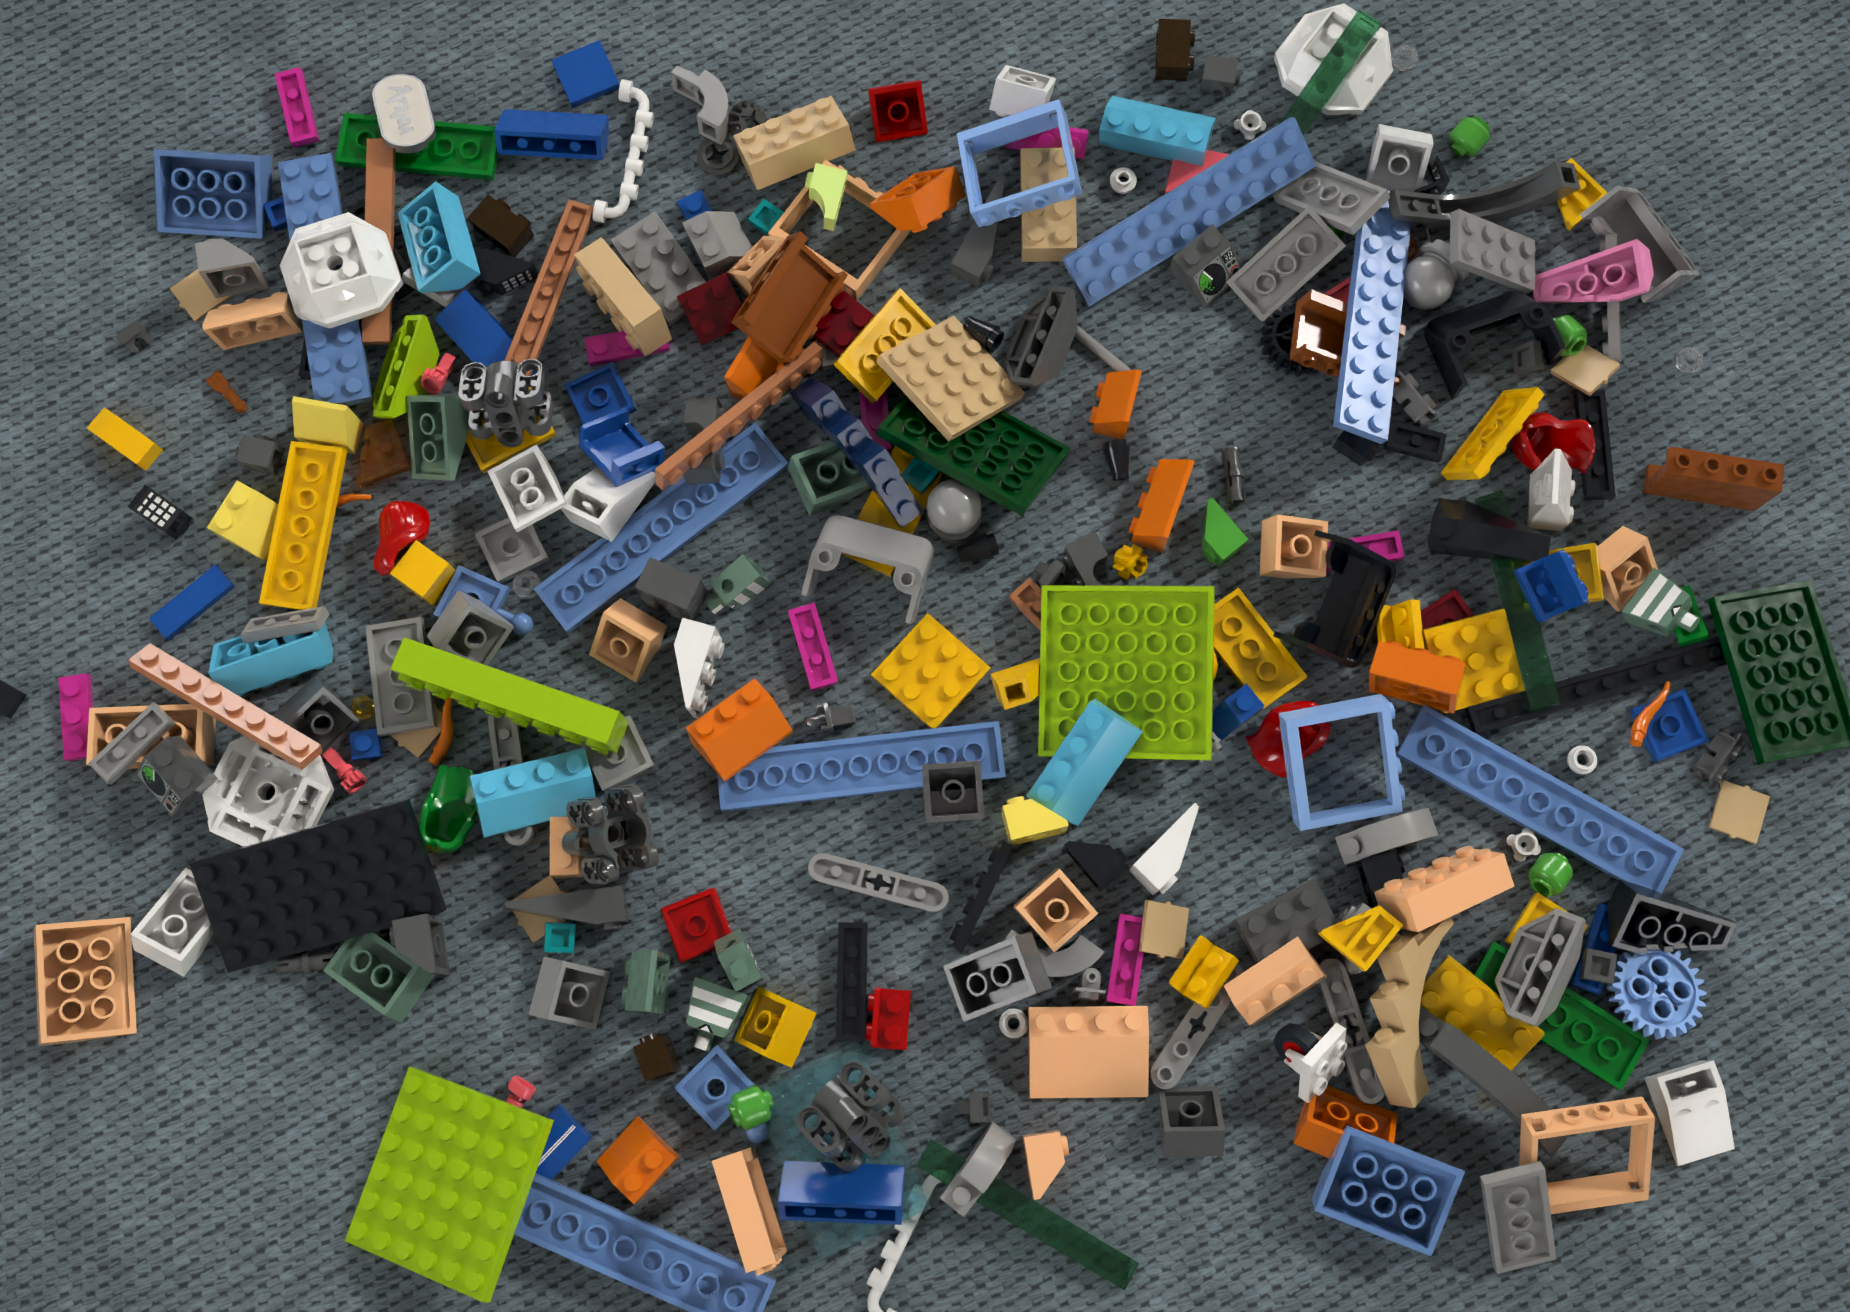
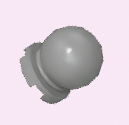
(1431, 276)
(954, 511)

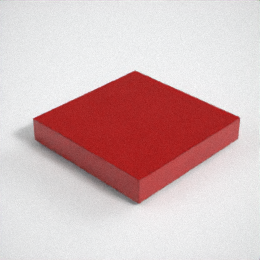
(696, 924)

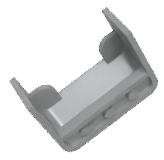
(1632, 218)
(876, 543)

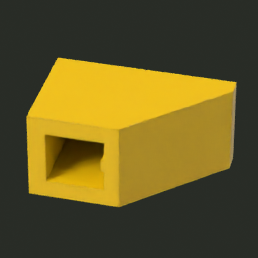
(1017, 684)

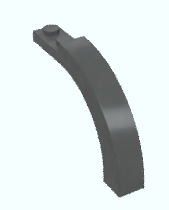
(1490, 204)
(1484, 1072)

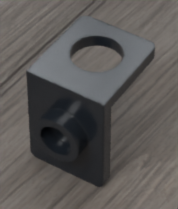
(1439, 184)

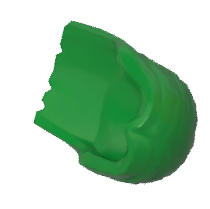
(448, 810)

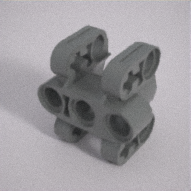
(506, 400)
(605, 833)
(851, 1118)

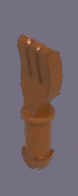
(222, 386)

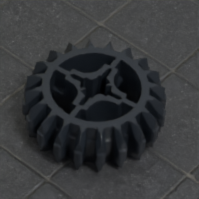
(1275, 343)

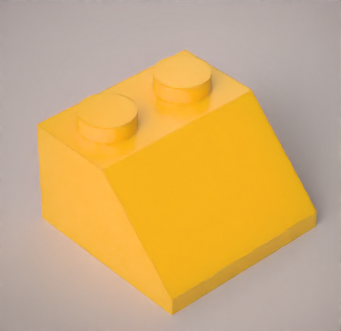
(775, 1027)

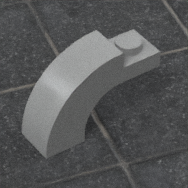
(709, 94)
(1386, 835)
(1070, 960)
(979, 1169)

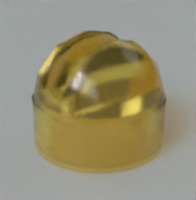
(357, 710)

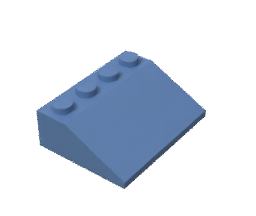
(212, 192)
(1387, 1190)

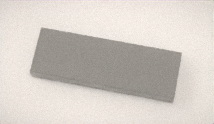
(284, 624)
(131, 743)

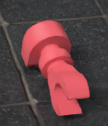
(435, 379)
(352, 780)
(521, 1090)

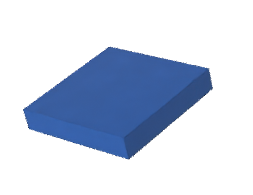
(586, 73)
(599, 394)
(1672, 727)

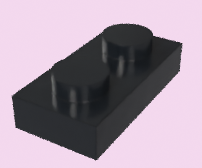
(1415, 441)

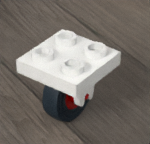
(1312, 1056)

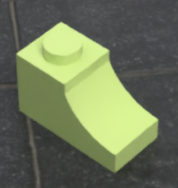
(827, 188)

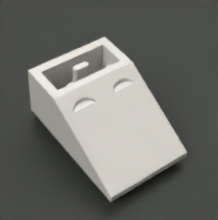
(601, 506)
(696, 652)
(1692, 1111)

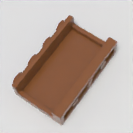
(789, 300)
(1320, 333)
(1714, 479)

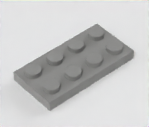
(1334, 196)
(1492, 251)
(658, 264)
(1285, 264)
(396, 705)
(1518, 1217)

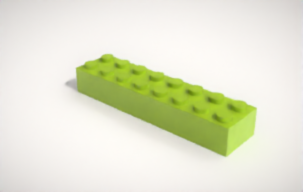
(510, 696)

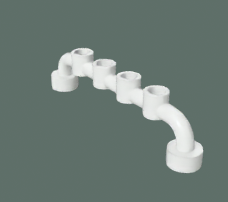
(633, 165)
(892, 1253)

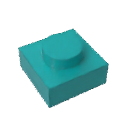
(765, 216)
(919, 475)
(559, 937)

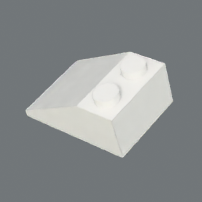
(527, 488)
(1551, 494)
(1163, 859)
(175, 927)

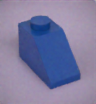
(1235, 711)

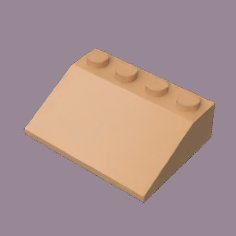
(84, 980)
(1088, 1051)

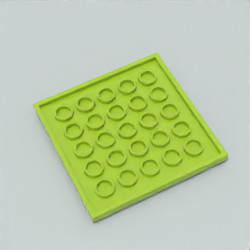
(1136, 653)
(449, 1183)

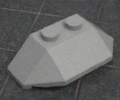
(1540, 965)

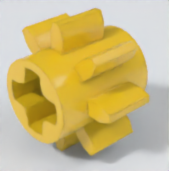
(1130, 561)

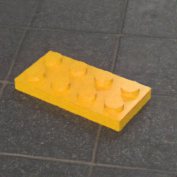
(891, 326)
(1492, 434)
(1251, 651)
(1478, 1012)

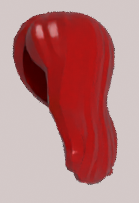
(1544, 433)
(399, 526)
(1267, 742)

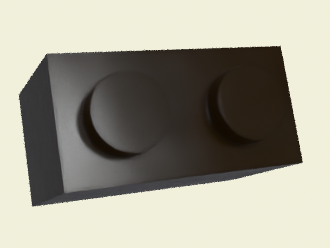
(1173, 49)
(501, 226)
(656, 1057)

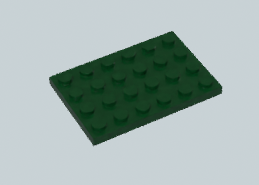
(995, 458)
(1783, 671)

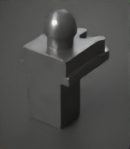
(831, 718)

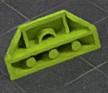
(406, 360)

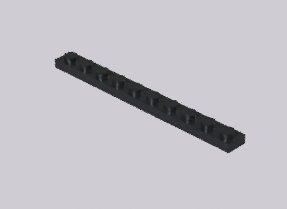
(1601, 685)

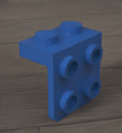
(1551, 585)

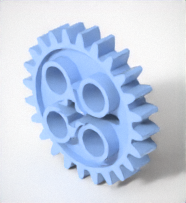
(1640, 1008)

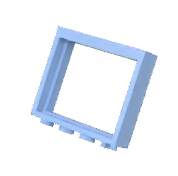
(1007, 131)
(1289, 726)

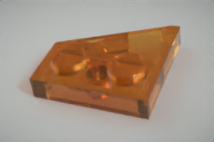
(382, 453)

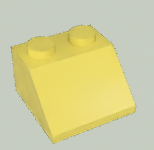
(326, 424)
(246, 520)
(1030, 821)

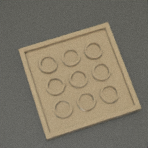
(950, 378)

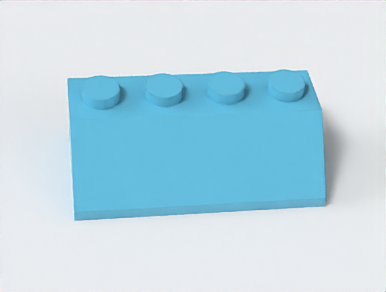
(1155, 130)
(438, 241)
(262, 663)
(1085, 762)
(530, 791)

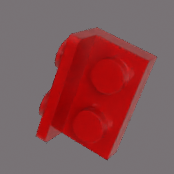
(889, 1019)

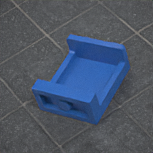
(619, 448)

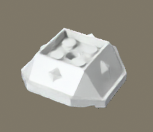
(1310, 44)
(342, 295)
(238, 799)

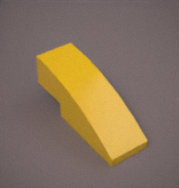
(125, 439)

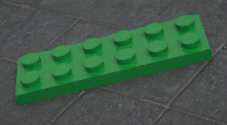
(455, 152)
(1580, 1029)

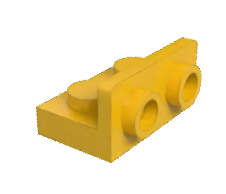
(1401, 624)
(1203, 972)

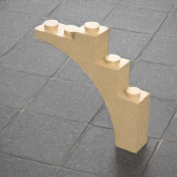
(1397, 1006)

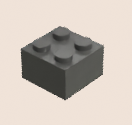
(671, 590)

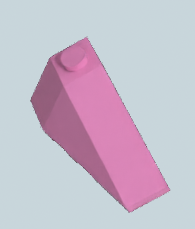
(1599, 277)

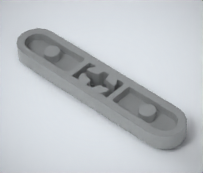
(1612, 322)
(507, 748)
(906, 890)
(1341, 1001)
(1180, 1049)

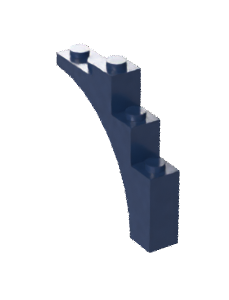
(868, 457)

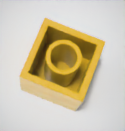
(424, 573)

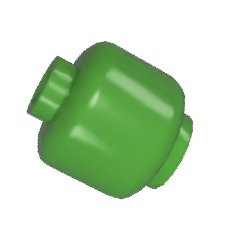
(1469, 136)
(1572, 334)
(1550, 874)
(750, 1107)

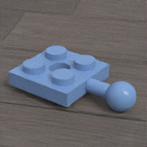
(489, 592)
(711, 1108)

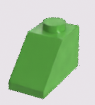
(1220, 535)

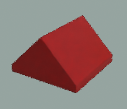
(897, 111)

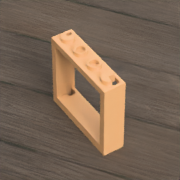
(860, 191)
(1598, 1189)
(750, 1210)

